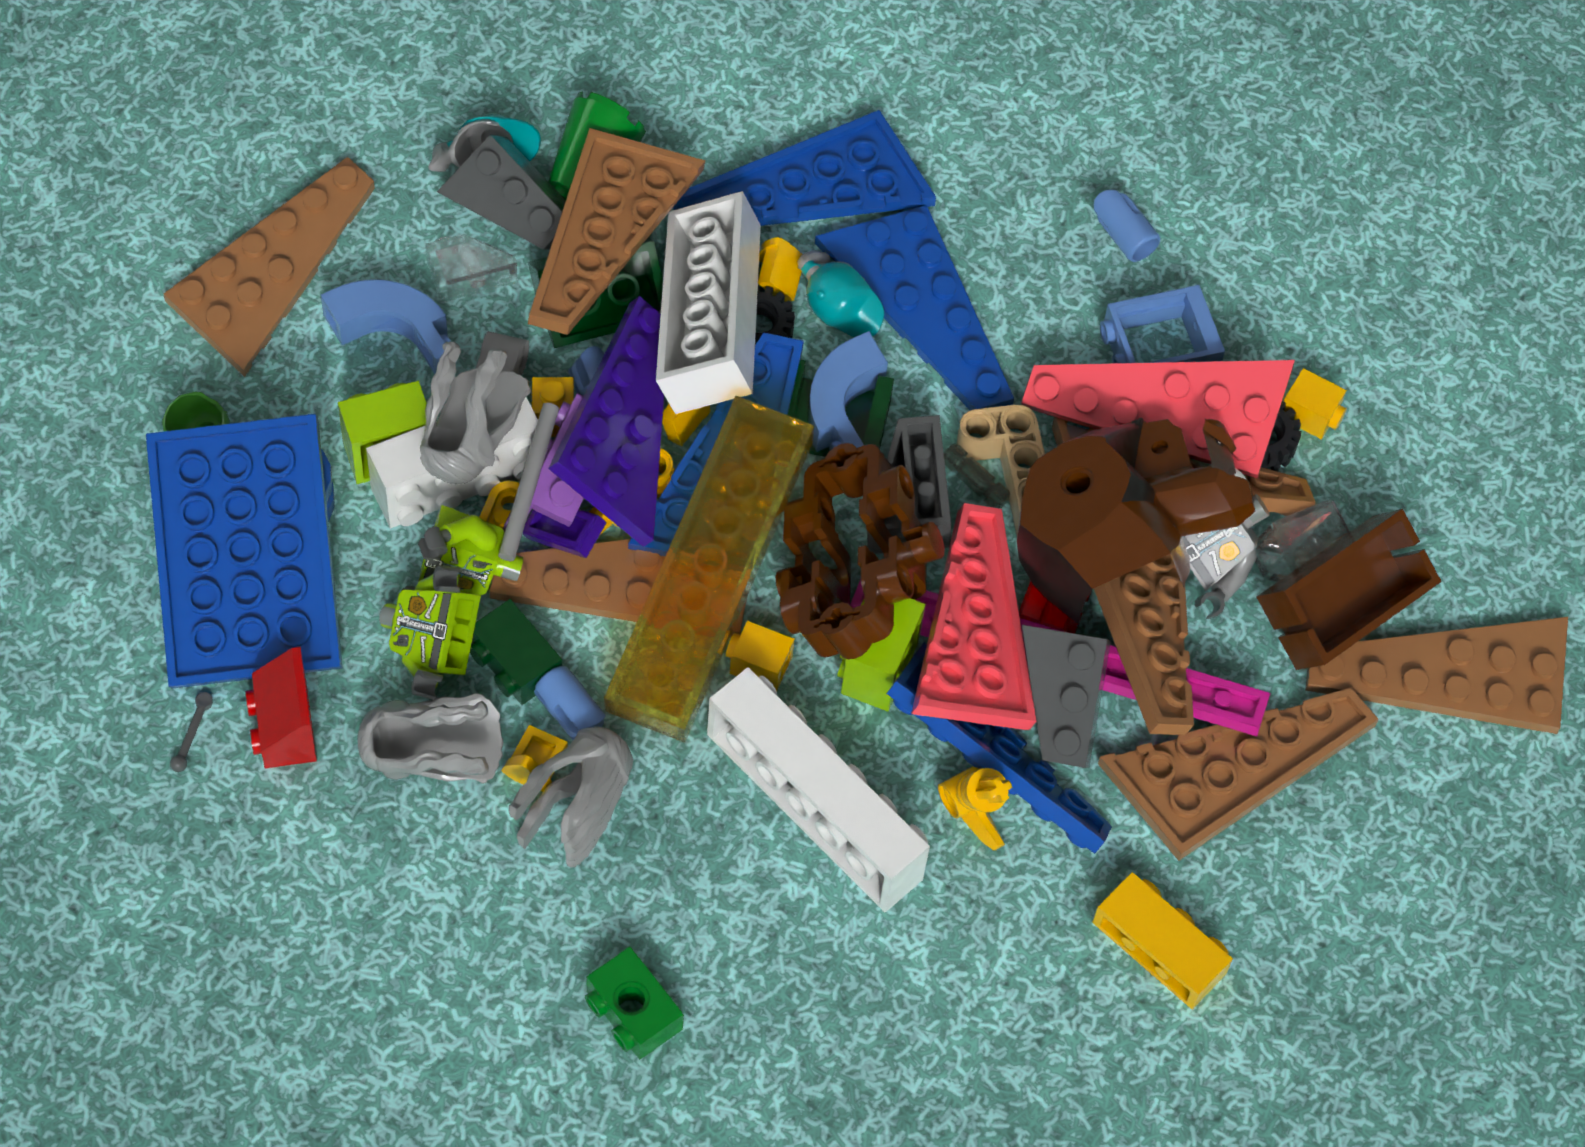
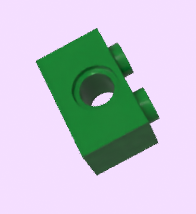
(629, 979)

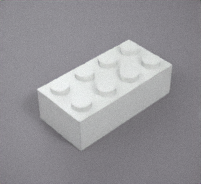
(410, 492)

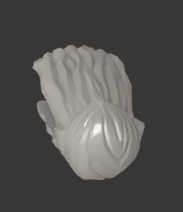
(474, 418)
(433, 739)
(598, 785)

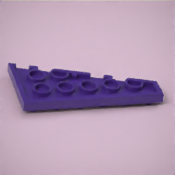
(616, 432)

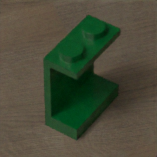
(865, 412)

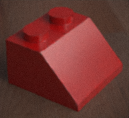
(282, 712)

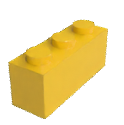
(1163, 939)

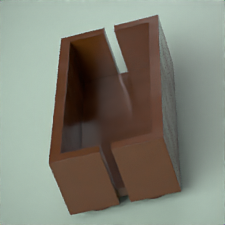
(1348, 590)

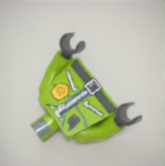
(468, 544)
(432, 628)

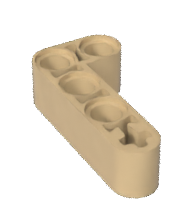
(1002, 443)

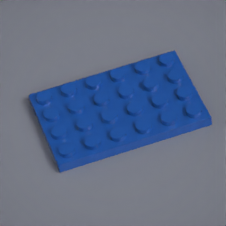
(242, 548)

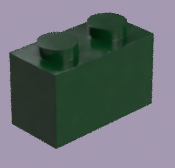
(512, 651)

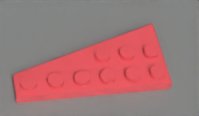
(1236, 393)
(975, 643)

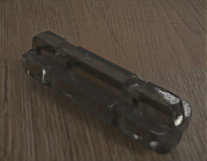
(976, 476)

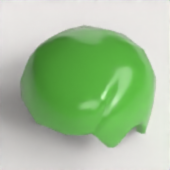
(193, 411)

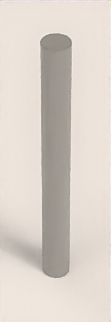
(528, 482)

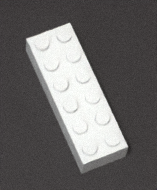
(709, 303)
(818, 788)

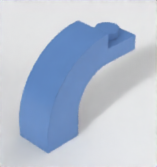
(388, 307)
(838, 380)

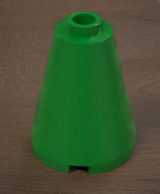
(585, 113)

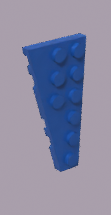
(828, 176)
(924, 300)
(773, 386)
(1003, 750)

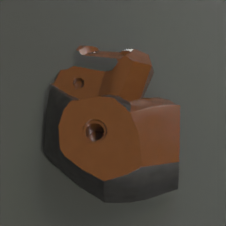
(1122, 503)

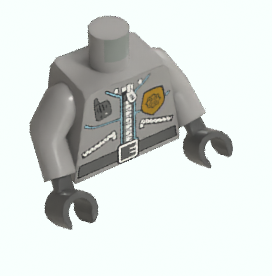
(1224, 558)

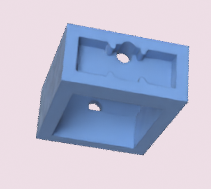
(1159, 307)

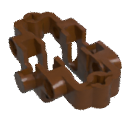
(818, 598)

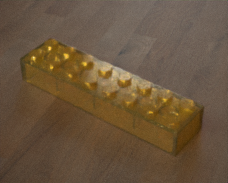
(709, 569)

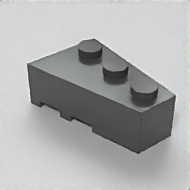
(507, 191)
(920, 450)
(1066, 691)

